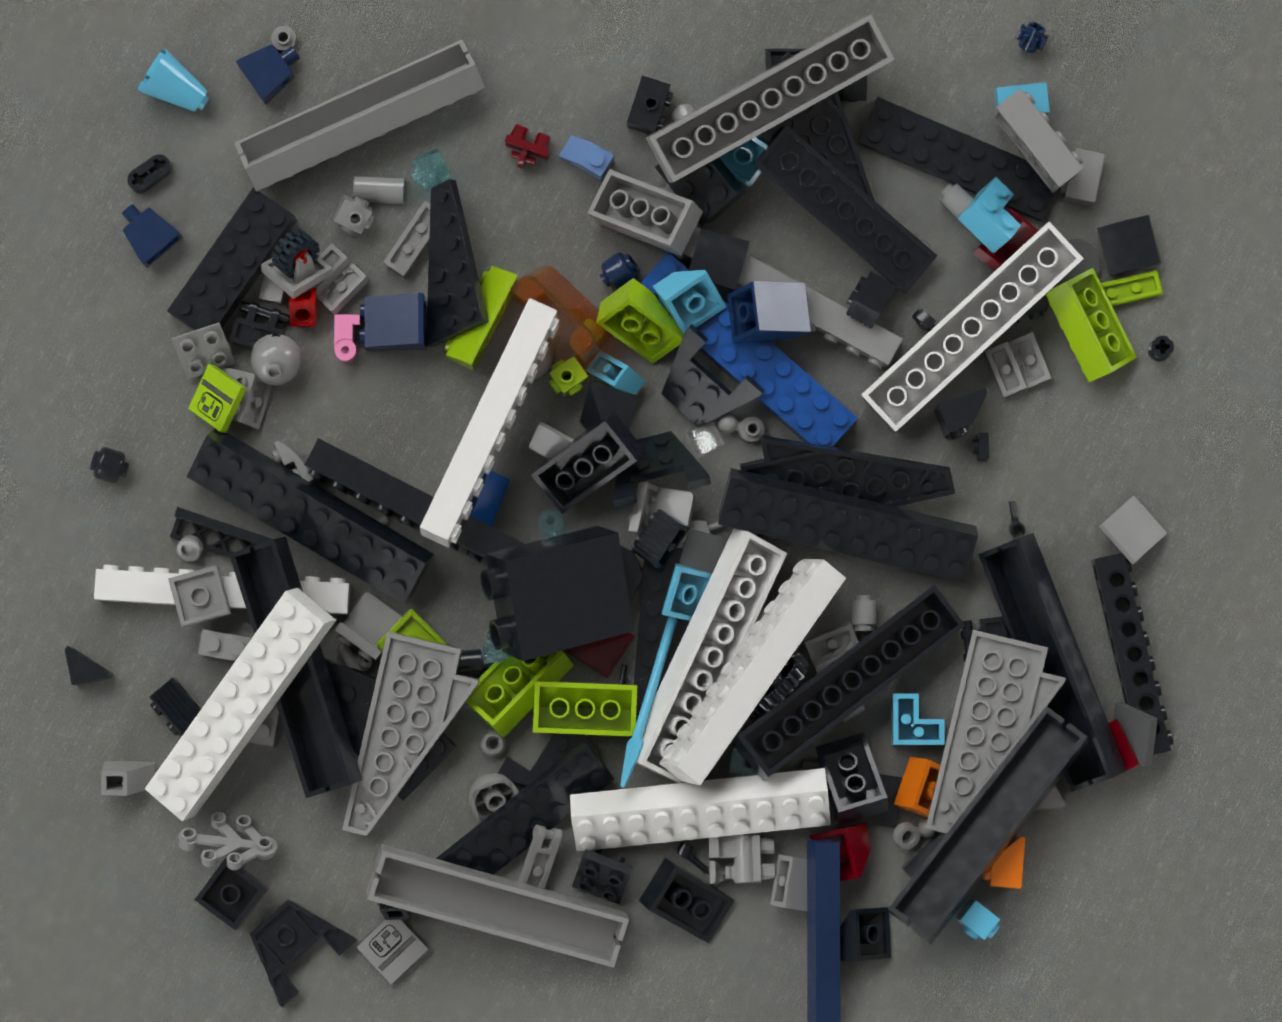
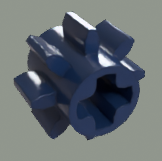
(1032, 37)

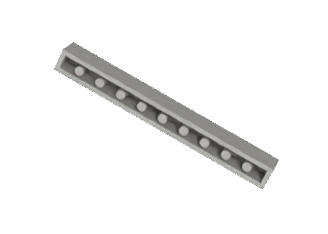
(825, 314)

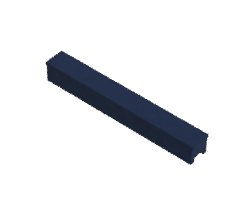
(823, 930)

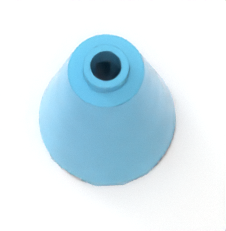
(173, 83)

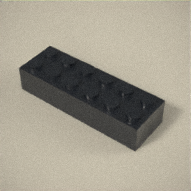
(232, 263)

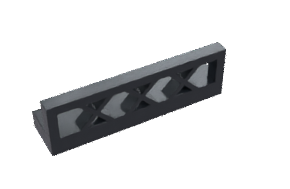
(218, 527)

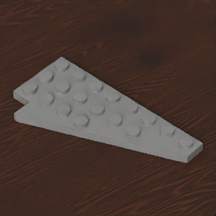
(994, 708)
(409, 711)

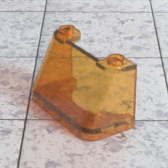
(548, 282)

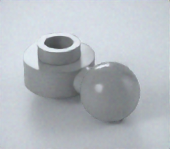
(728, 424)
(912, 835)

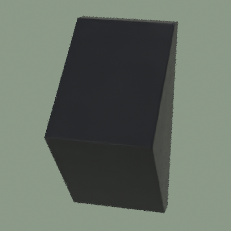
(83, 669)

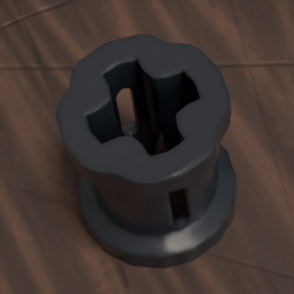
(1165, 343)

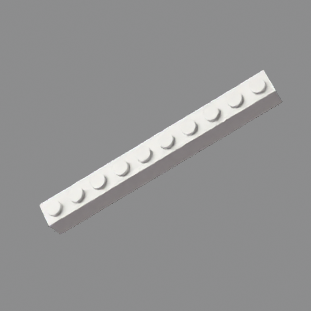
(154, 588)

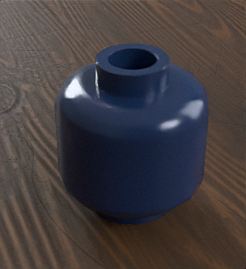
(618, 270)

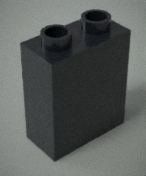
(557, 593)

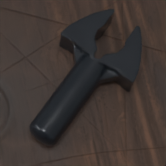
(924, 320)

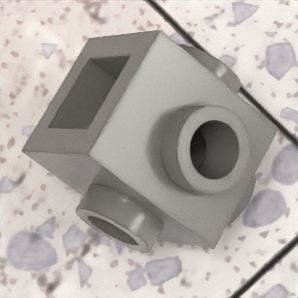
(350, 206)

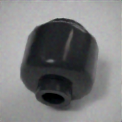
(109, 465)

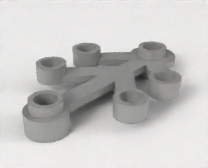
(258, 846)

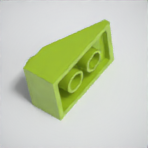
(639, 321)

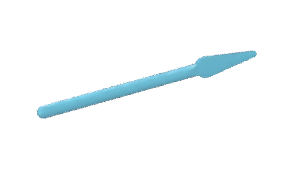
(635, 743)

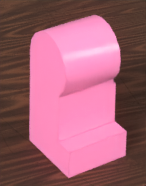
(344, 336)

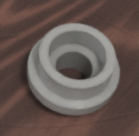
(282, 46)
(487, 749)

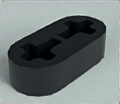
(146, 168)

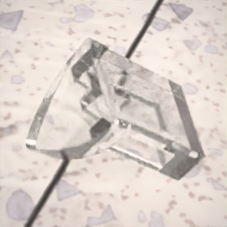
(702, 440)

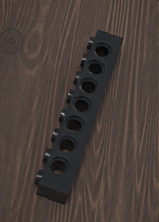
(1120, 644)

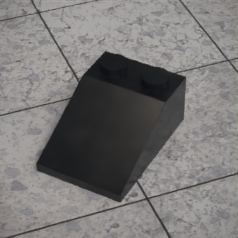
(852, 779)
(686, 900)

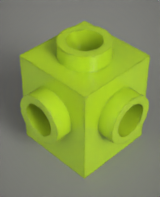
(572, 368)

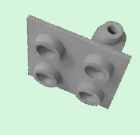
(202, 348)

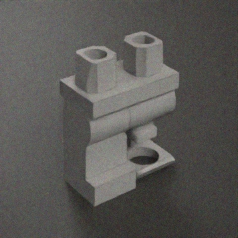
(746, 856)

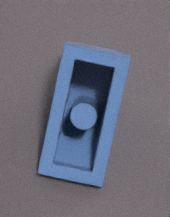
(587, 157)

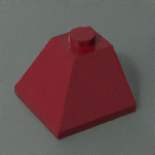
(854, 848)

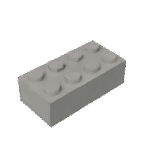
(1037, 140)
(645, 212)

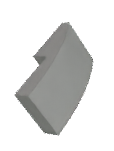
(288, 458)

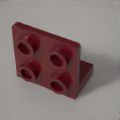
(1022, 235)

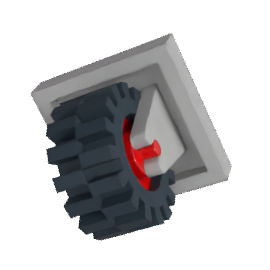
(295, 264)

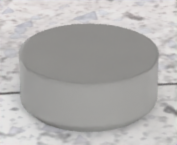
(190, 548)

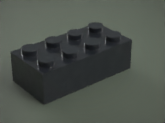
(588, 462)

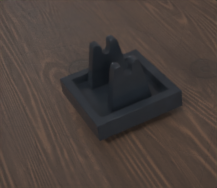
(602, 876)

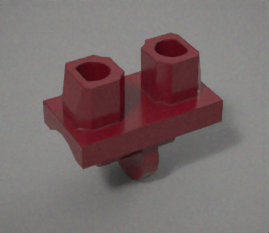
(517, 141)

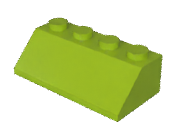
(1090, 325)
(469, 347)
(509, 688)
(584, 708)

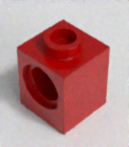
(304, 309)

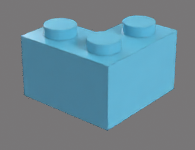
(988, 218)
(908, 728)

